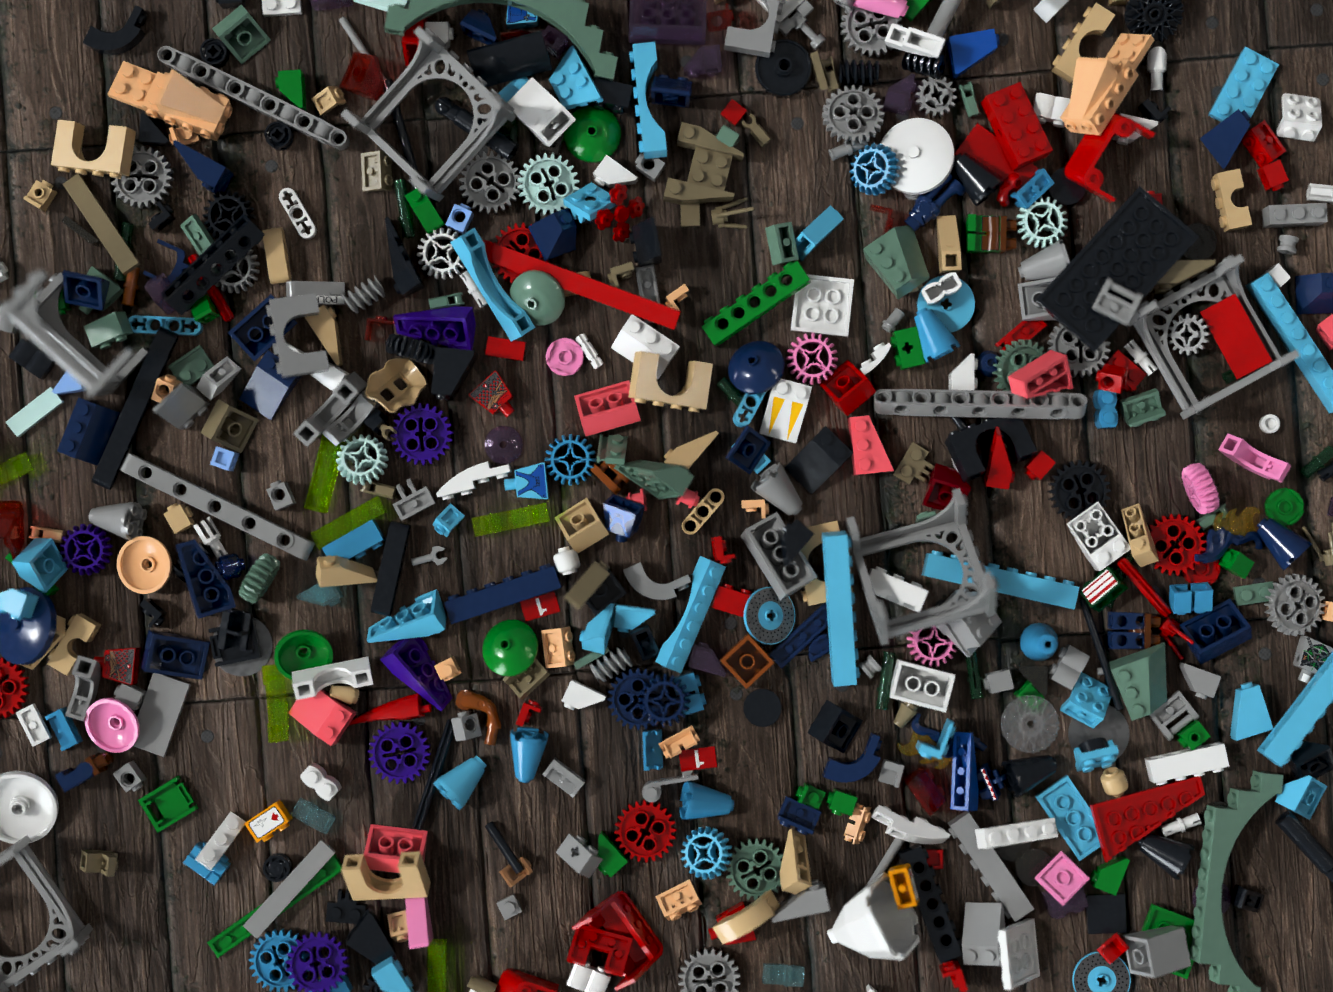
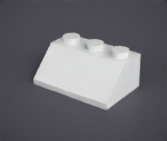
(641, 337)
(921, 685)

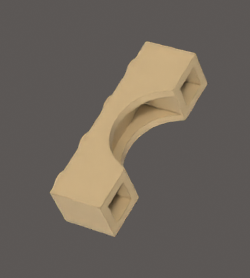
(1095, 23)

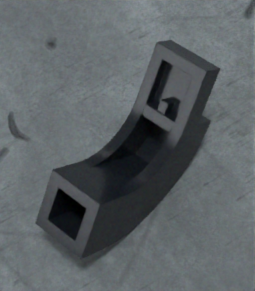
(119, 41)

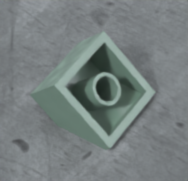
(241, 34)

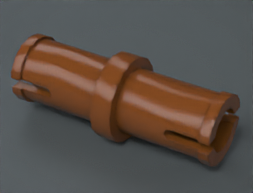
(130, 287)

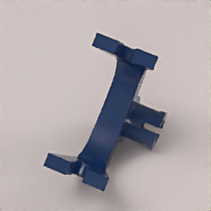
(180, 265)

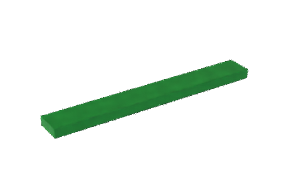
(237, 933)

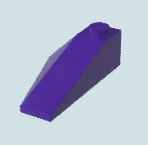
(443, 326)
(413, 666)

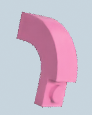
(1253, 460)

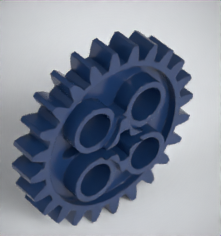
(625, 686)

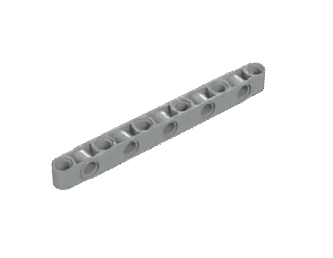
(253, 97)
(978, 404)
(204, 501)

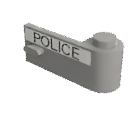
(327, 292)
(652, 789)

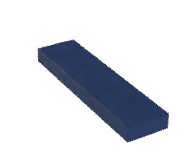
(800, 637)

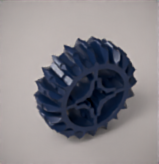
(655, 700)

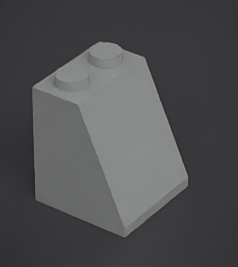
(1157, 951)

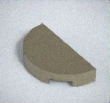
(818, 70)

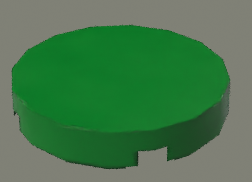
(1284, 506)

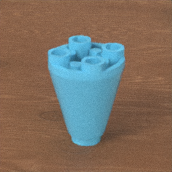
(461, 781)

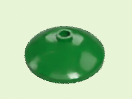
(592, 147)
(518, 654)
(291, 658)

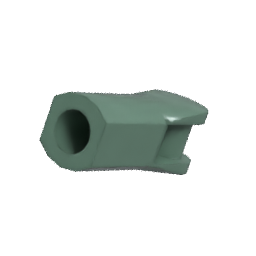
(970, 102)
(443, 301)
(1208, 519)

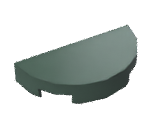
(588, 658)

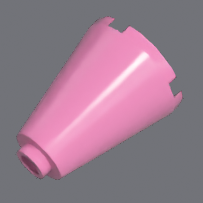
(890, 8)

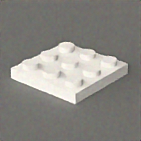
(823, 306)
(1019, 953)

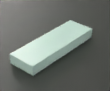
(34, 412)

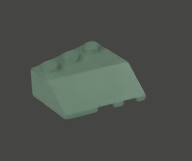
(898, 260)
(1142, 680)

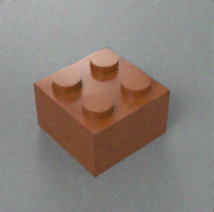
(746, 661)

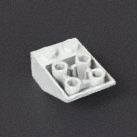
(541, 112)
(1098, 537)

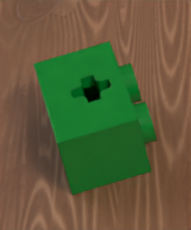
(911, 338)

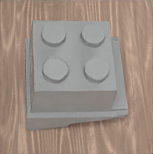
(970, 631)

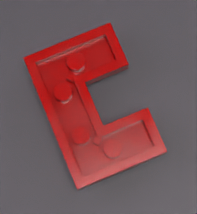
(615, 945)

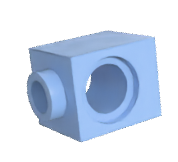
(460, 227)
(224, 458)

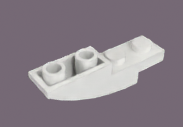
(465, 480)
(913, 831)

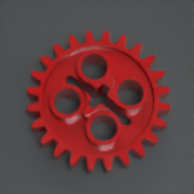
(513, 235)
(1160, 533)
(9, 699)
(660, 838)

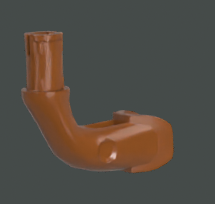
(468, 700)

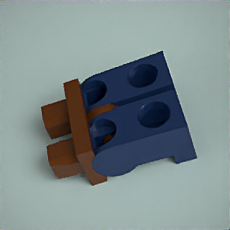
(1138, 632)
(84, 771)

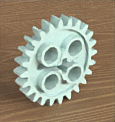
(530, 189)

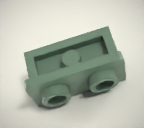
(1142, 408)

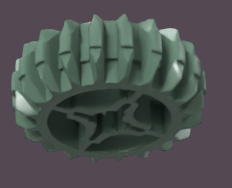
(259, 578)

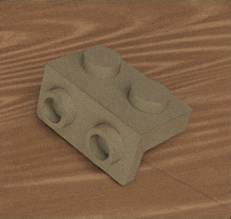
(527, 681)

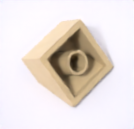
(581, 525)

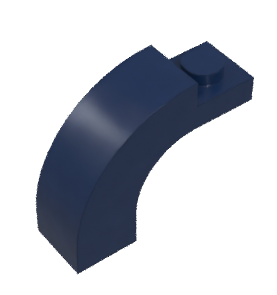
(857, 769)

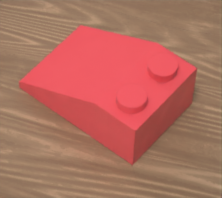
(323, 716)

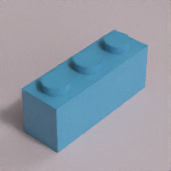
(356, 542)

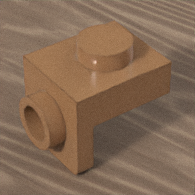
(511, 877)

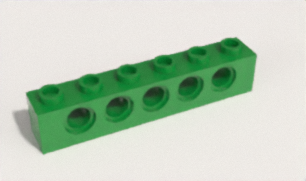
(767, 303)

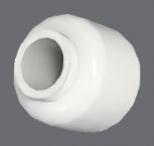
(566, 561)

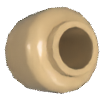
(1114, 781)

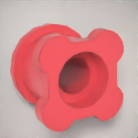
(638, 498)
(689, 498)

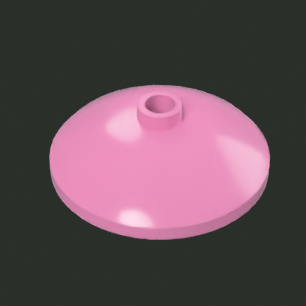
(106, 730)

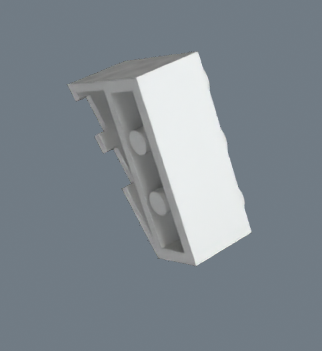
(897, 590)

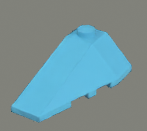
(418, 620)

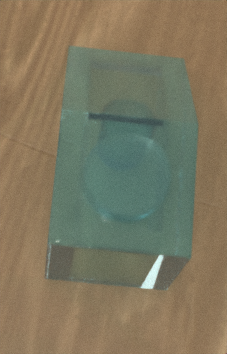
(322, 595)

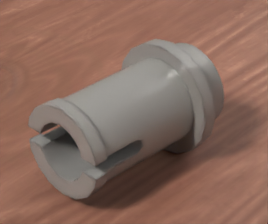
(890, 324)

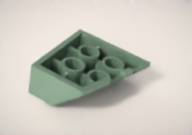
(657, 478)

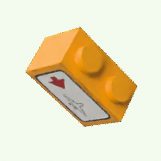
(268, 821)
(903, 886)

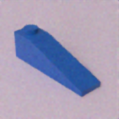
(964, 774)

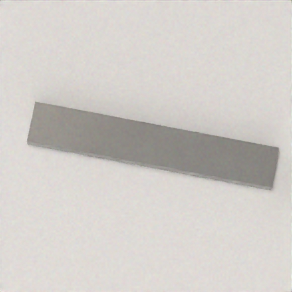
(289, 888)

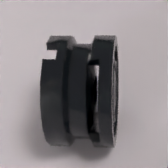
(214, 52)
(279, 135)
(277, 867)

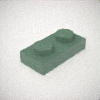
(197, 233)
(1252, 593)

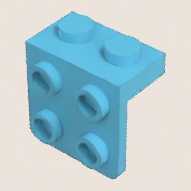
(928, 750)

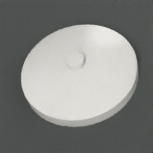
(923, 152)
(26, 806)

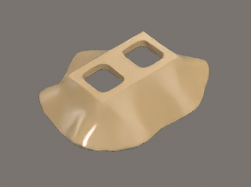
(385, 378)

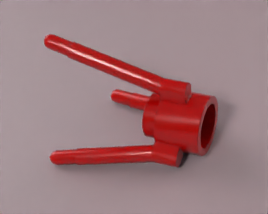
(1171, 627)

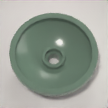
(543, 291)

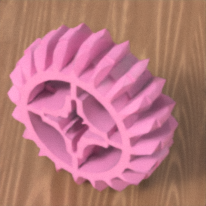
(819, 364)
(1200, 488)
(931, 649)

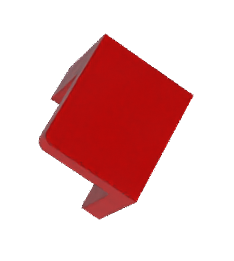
(1113, 948)

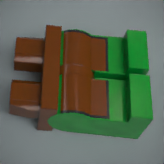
(995, 234)

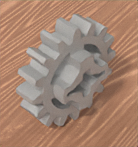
(933, 87)
(1188, 342)

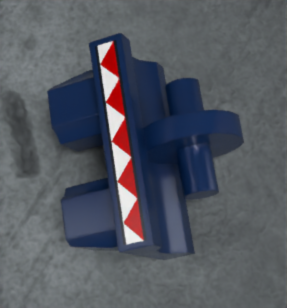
(992, 790)

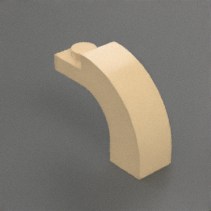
(747, 919)

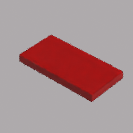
(987, 150)
(1236, 336)

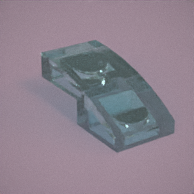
(313, 816)
(783, 974)

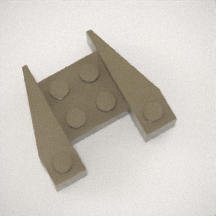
(708, 168)

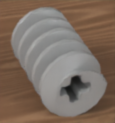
(364, 295)
(611, 664)

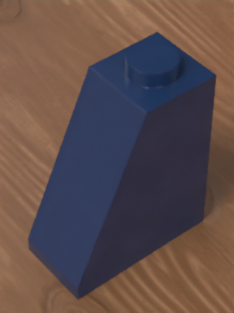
(1226, 136)

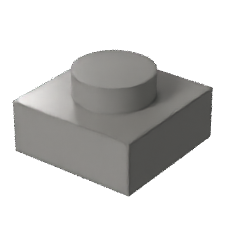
(509, 906)

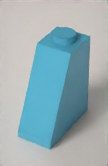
(817, 231)
(1249, 712)

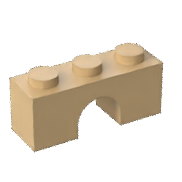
(1231, 216)
(63, 657)

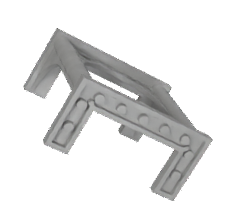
(428, 53)
(1228, 281)
(38, 316)
(948, 521)
(75, 930)

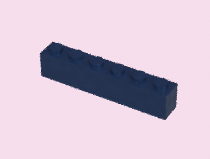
(503, 594)

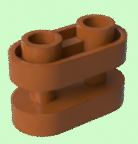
(611, 484)

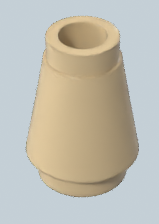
(345, 694)

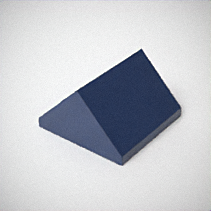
(85, 290)
(748, 450)

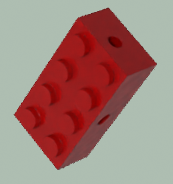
(1016, 126)

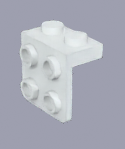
(1300, 117)

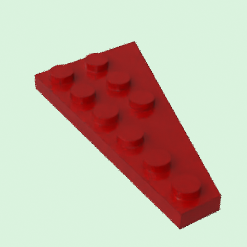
(1135, 815)

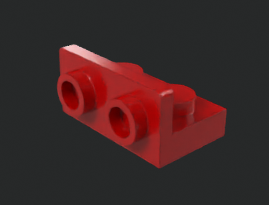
(1263, 144)
(1134, 373)
(718, 548)
(952, 969)

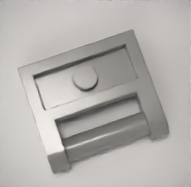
(1115, 307)
(1175, 706)

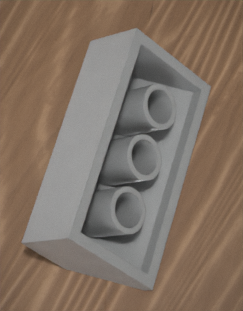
(765, 546)

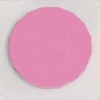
(564, 357)

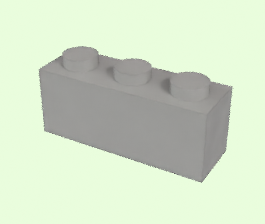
(1294, 215)

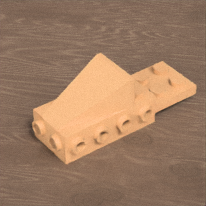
(1103, 84)
(172, 100)

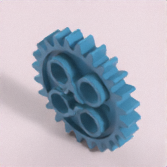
(264, 967)

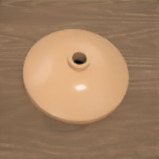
(134, 564)

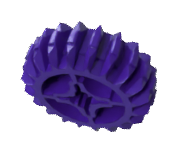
(74, 539)

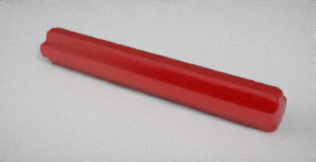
(216, 297)
(1144, 587)

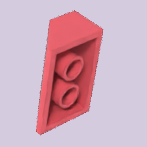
(606, 408)
(386, 844)

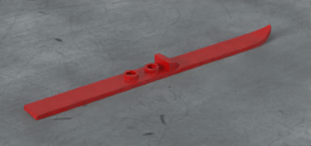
(585, 286)

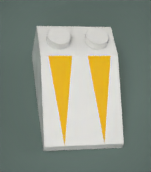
(785, 410)

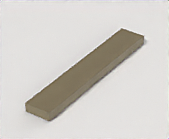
(101, 224)

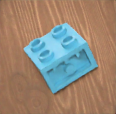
(1087, 701)

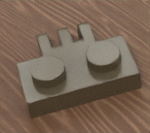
(913, 465)

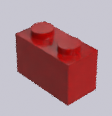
(730, 600)

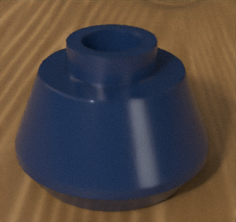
(985, 367)

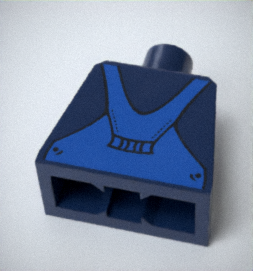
(622, 517)

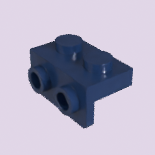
(798, 815)

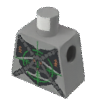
(1310, 657)

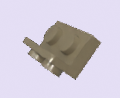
(376, 171)
(623, 271)

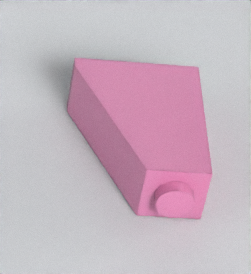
(418, 922)

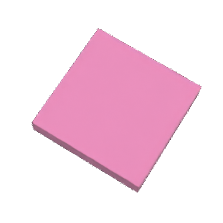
(1062, 878)

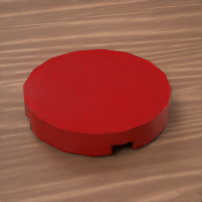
(1203, 573)

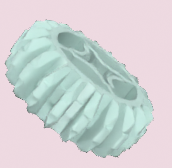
(1049, 226)
(364, 445)

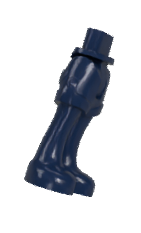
(927, 209)

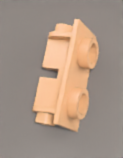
(686, 738)
(857, 831)

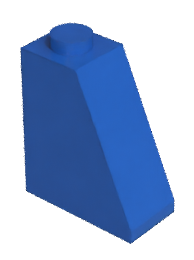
(970, 49)

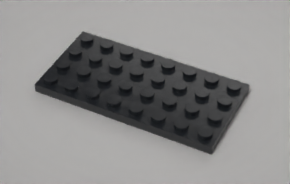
(1131, 249)

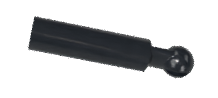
(464, 120)
(1306, 843)

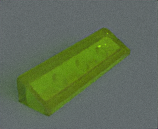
(323, 477)
(346, 523)
(437, 966)

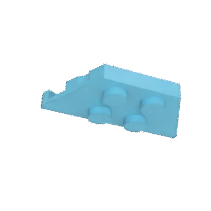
(573, 81)

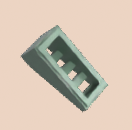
(728, 136)

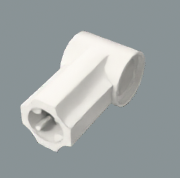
(1320, 193)

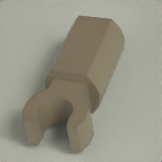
(757, 131)

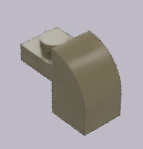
(99, 862)

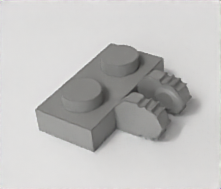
(413, 503)

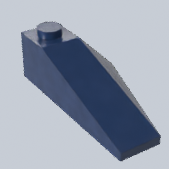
(205, 584)

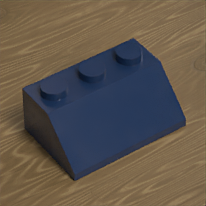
(254, 331)
(88, 431)
(1216, 631)

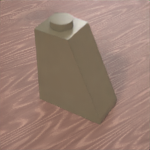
(587, 584)

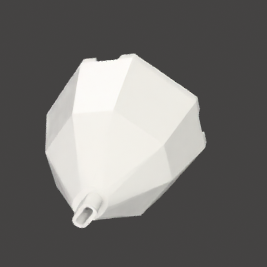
(875, 925)

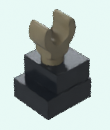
(378, 424)

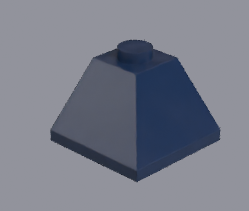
(479, 27)
(555, 234)
(1314, 293)

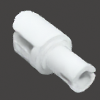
(1157, 66)
(213, 540)

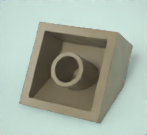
(229, 426)

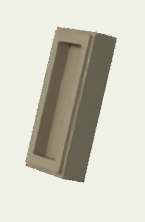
(690, 215)

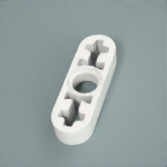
(295, 199)

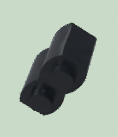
(32, 358)

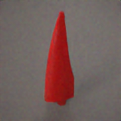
(398, 709)

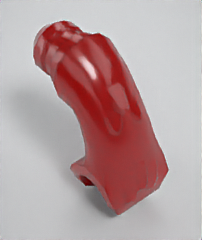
(1011, 182)

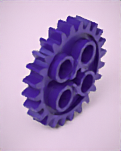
(404, 435)
(403, 769)
(299, 967)

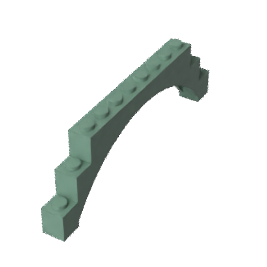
(565, 15)
(1219, 835)

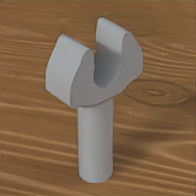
(430, 557)

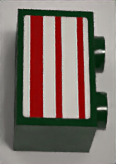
(1103, 589)

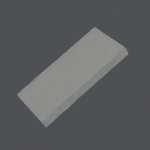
(160, 713)

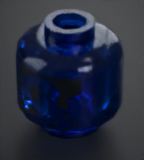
(230, 566)

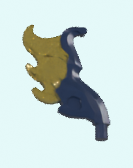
(1231, 530)
(931, 737)

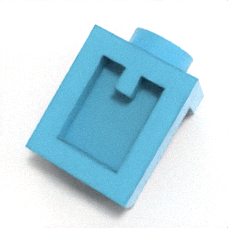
(447, 520)

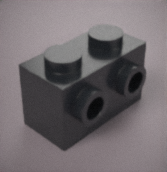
(615, 96)

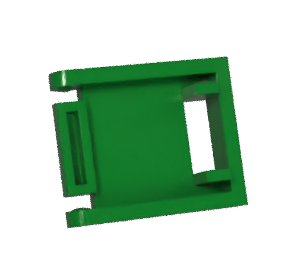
(172, 802)

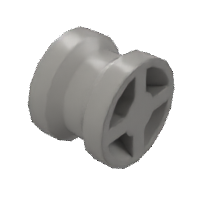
(1287, 244)
(870, 666)

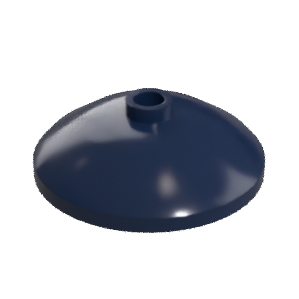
(760, 375)

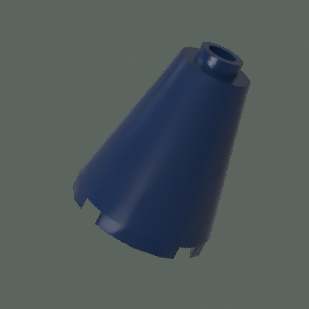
(1282, 542)

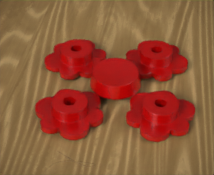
(621, 213)

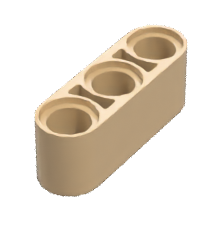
(276, 255)
(711, 506)

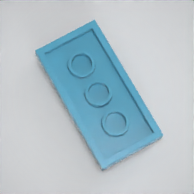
(1244, 85)
(1071, 815)

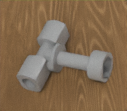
(799, 21)

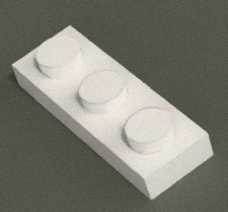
(220, 841)

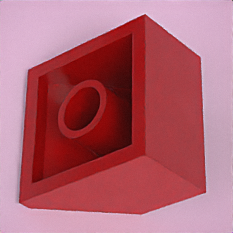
(847, 387)

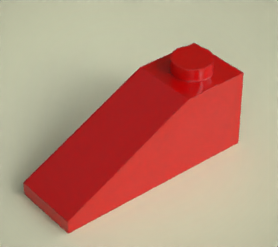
(998, 470)

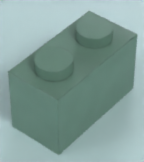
(782, 243)
(108, 330)

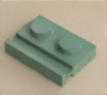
(191, 366)
(612, 449)

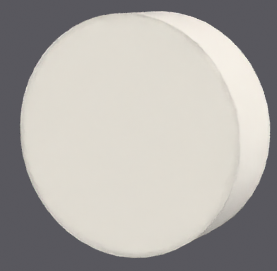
(1269, 423)

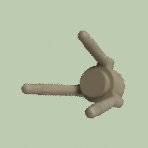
(720, 215)
(1327, 556)

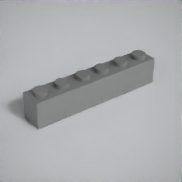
(992, 868)

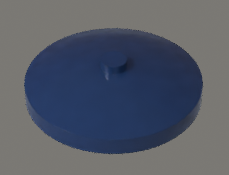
(28, 639)

